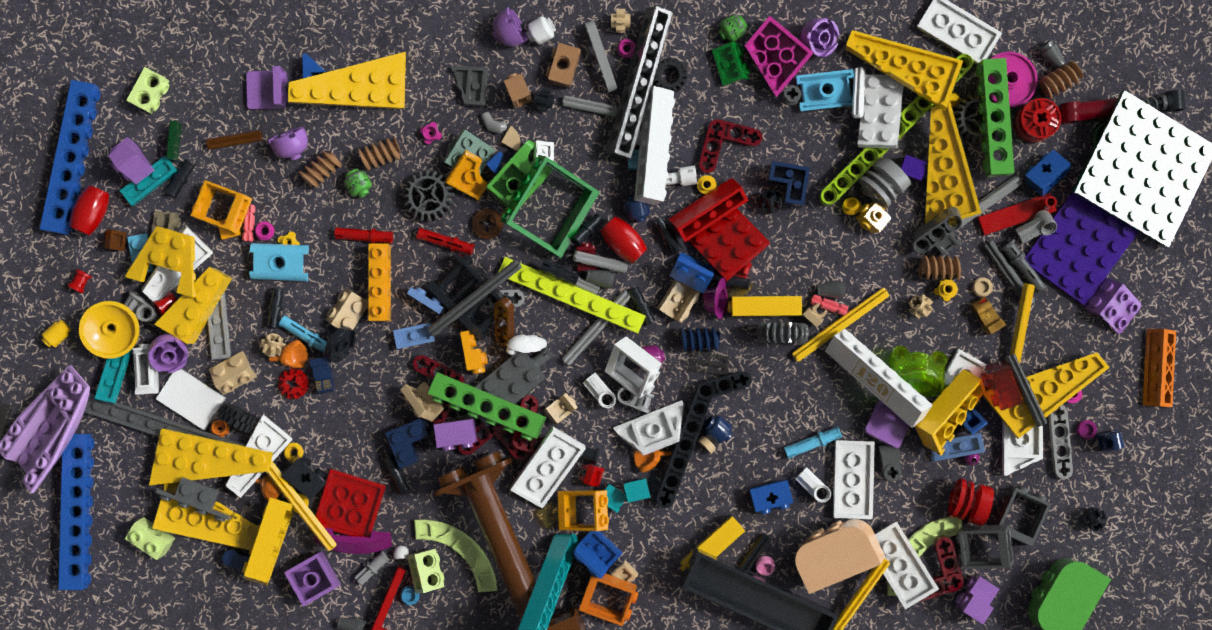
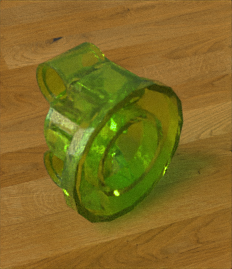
(920, 370)

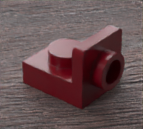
(586, 248)

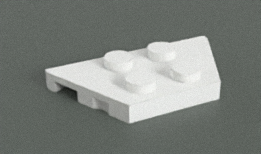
(653, 429)
(1021, 451)

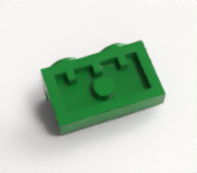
(731, 63)

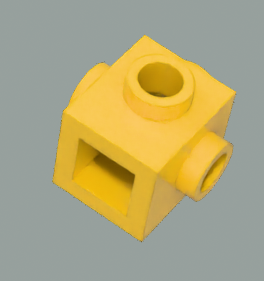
(873, 217)

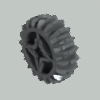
(962, 121)
(423, 202)
(782, 333)

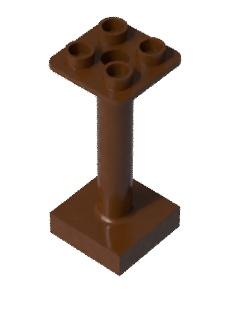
(500, 535)

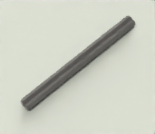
(474, 298)

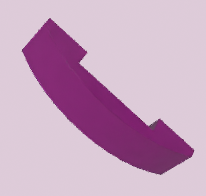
(360, 545)

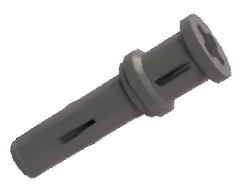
(1018, 259)

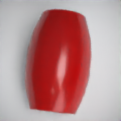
(89, 210)
(623, 240)

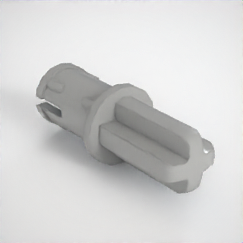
(372, 568)

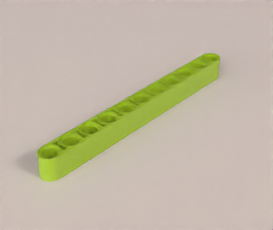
(863, 165)

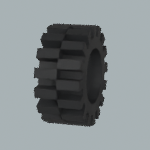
(677, 67)
(237, 417)

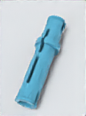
(312, 339)
(820, 439)

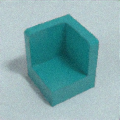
(636, 490)
(615, 497)

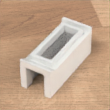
(145, 375)

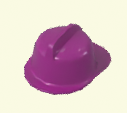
(716, 299)

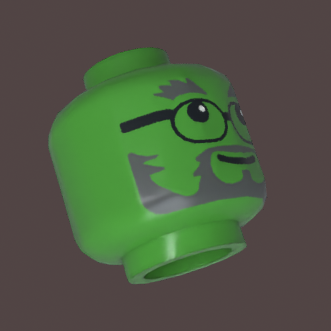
(732, 28)
(357, 183)

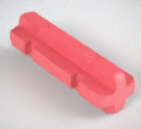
(248, 224)
(829, 305)

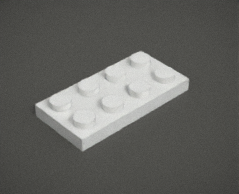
(959, 30)
(881, 112)
(547, 467)
(853, 479)
(906, 571)

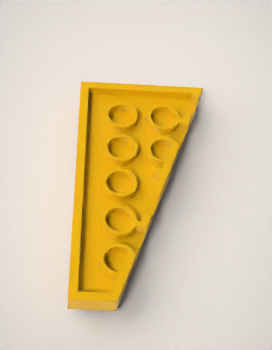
(917, 69)
(367, 84)
(948, 172)
(1051, 390)
(203, 458)
(189, 523)

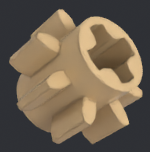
(620, 20)
(920, 306)
(272, 345)

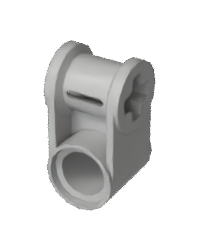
(139, 307)
(635, 402)

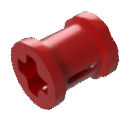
(79, 281)
(164, 303)

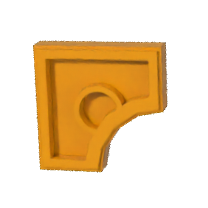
(466, 175)

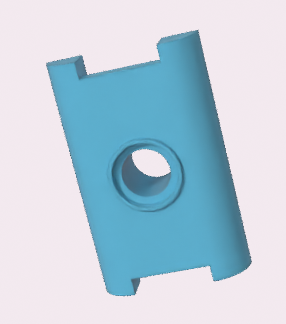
(813, 96)
(265, 262)

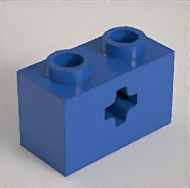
(1044, 182)
(760, 493)

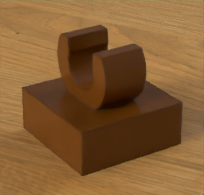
(115, 240)

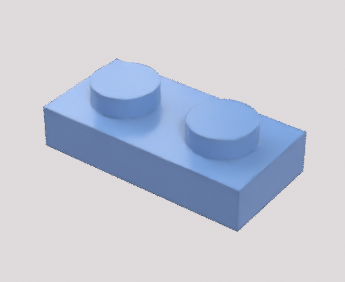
(419, 295)
(413, 336)

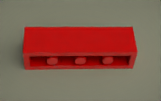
(708, 209)

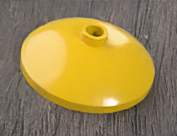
(106, 342)

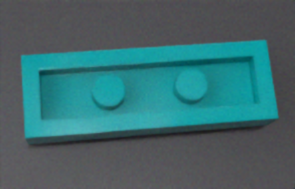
(162, 172)
(112, 378)

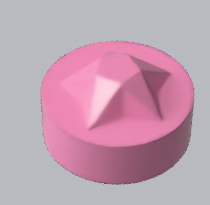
(765, 565)

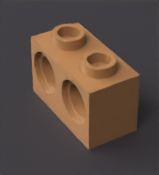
(517, 90)

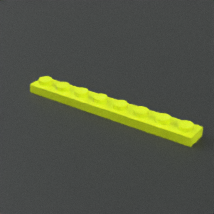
(576, 297)

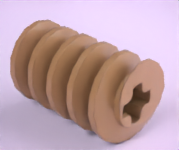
(1059, 78)
(380, 153)
(321, 168)
(939, 266)

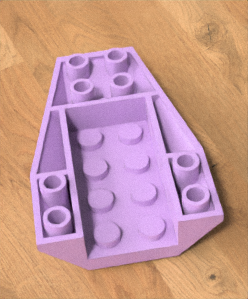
(46, 427)

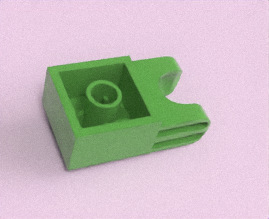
(513, 173)

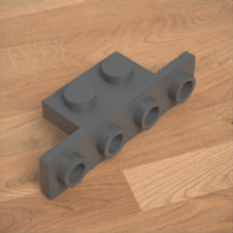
(195, 495)

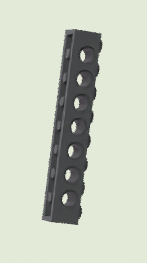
(639, 82)

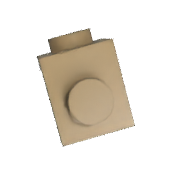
(560, 408)

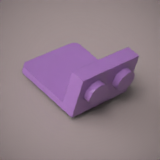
(267, 89)
(1114, 304)
(886, 425)

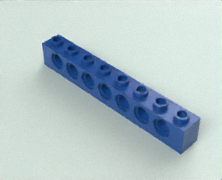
(65, 147)
(68, 519)

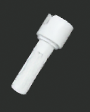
(685, 176)

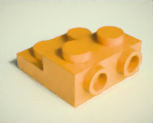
(474, 358)

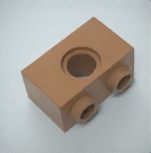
(566, 54)

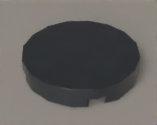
(339, 344)

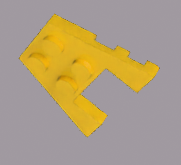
(171, 251)

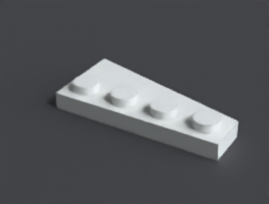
(164, 279)
(265, 437)

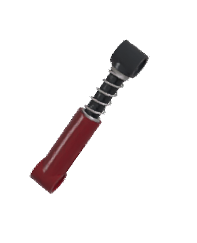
(1081, 111)

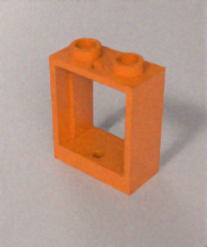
(603, 612)

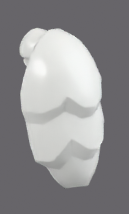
(525, 344)

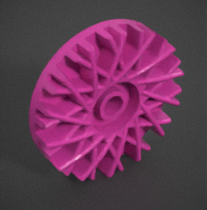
(1022, 77)

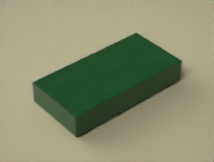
(174, 140)

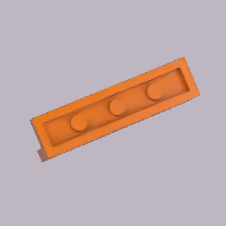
(1158, 367)

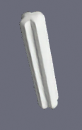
(858, 92)

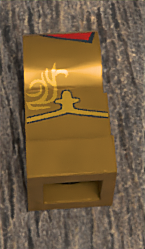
(987, 315)

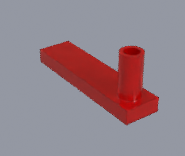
(1016, 214)
(388, 598)

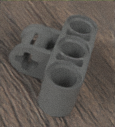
(945, 238)

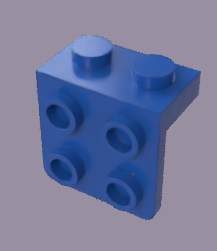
(692, 272)
(596, 553)

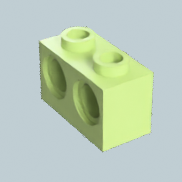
(143, 88)
(421, 572)

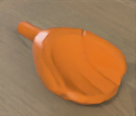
(292, 355)
(650, 460)
(268, 488)

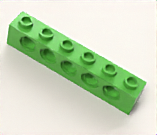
(997, 69)
(442, 383)

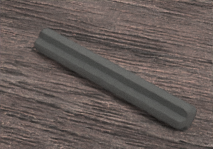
(1005, 267)
(1026, 390)

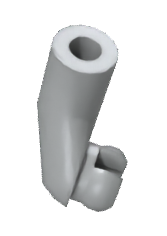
(493, 126)

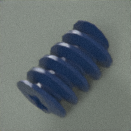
(699, 339)

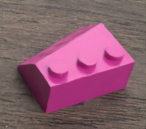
(777, 54)

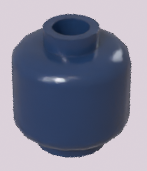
(636, 210)
(717, 429)

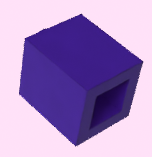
(914, 168)

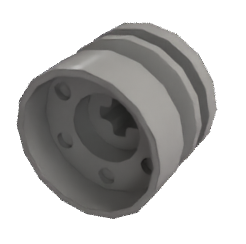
(882, 183)

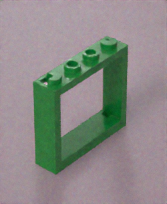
(575, 218)

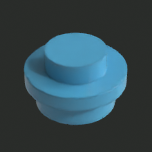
(409, 596)

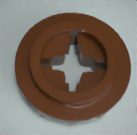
(482, 216)

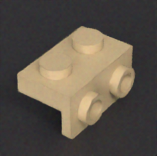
(678, 301)
(347, 310)
(232, 373)
(422, 402)

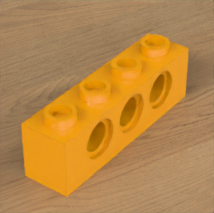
(379, 282)

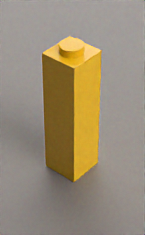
(765, 306)
(717, 540)

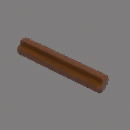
(235, 139)

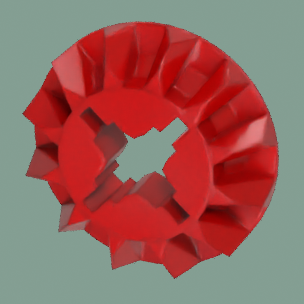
(301, 380)

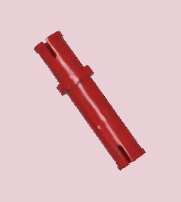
(424, 234)
(364, 235)

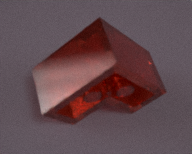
(1002, 383)

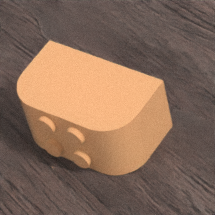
(837, 554)

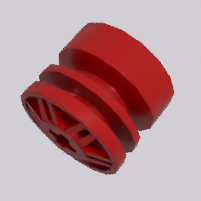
(1027, 124)
(970, 502)

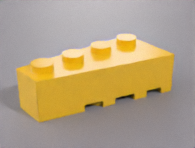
(190, 314)
(950, 411)
(268, 541)

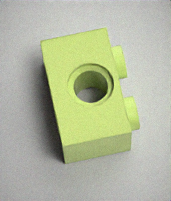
(148, 540)

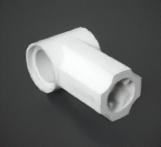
(599, 390)
(812, 484)

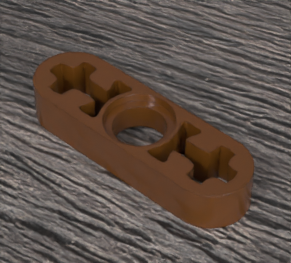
(504, 310)

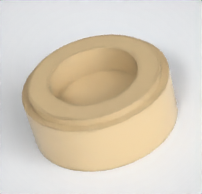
(982, 287)
(706, 444)

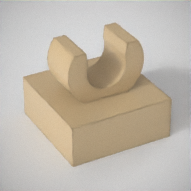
(813, 316)

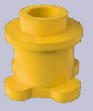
(940, 290)

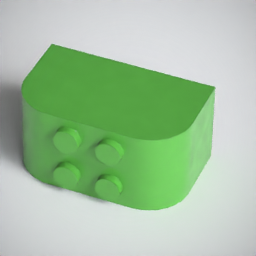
(1066, 595)

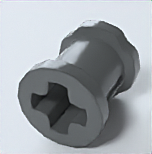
(796, 92)

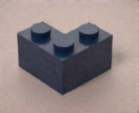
(793, 178)
(402, 441)

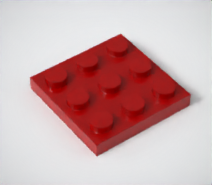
(730, 243)
(350, 504)

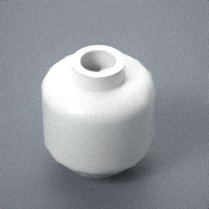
(541, 30)

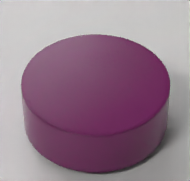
(1086, 429)

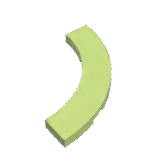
(927, 534)
(464, 546)

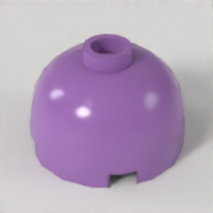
(508, 28)
(820, 36)
(290, 143)
(167, 353)

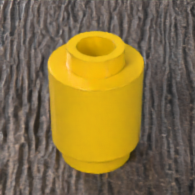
(56, 333)

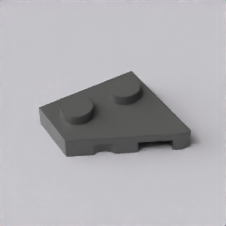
(472, 83)

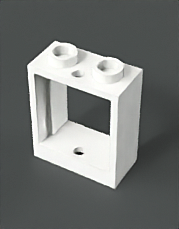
(626, 377)

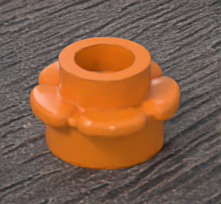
(219, 423)

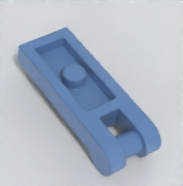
(960, 447)

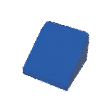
(495, 162)

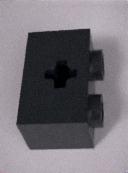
(308, 486)

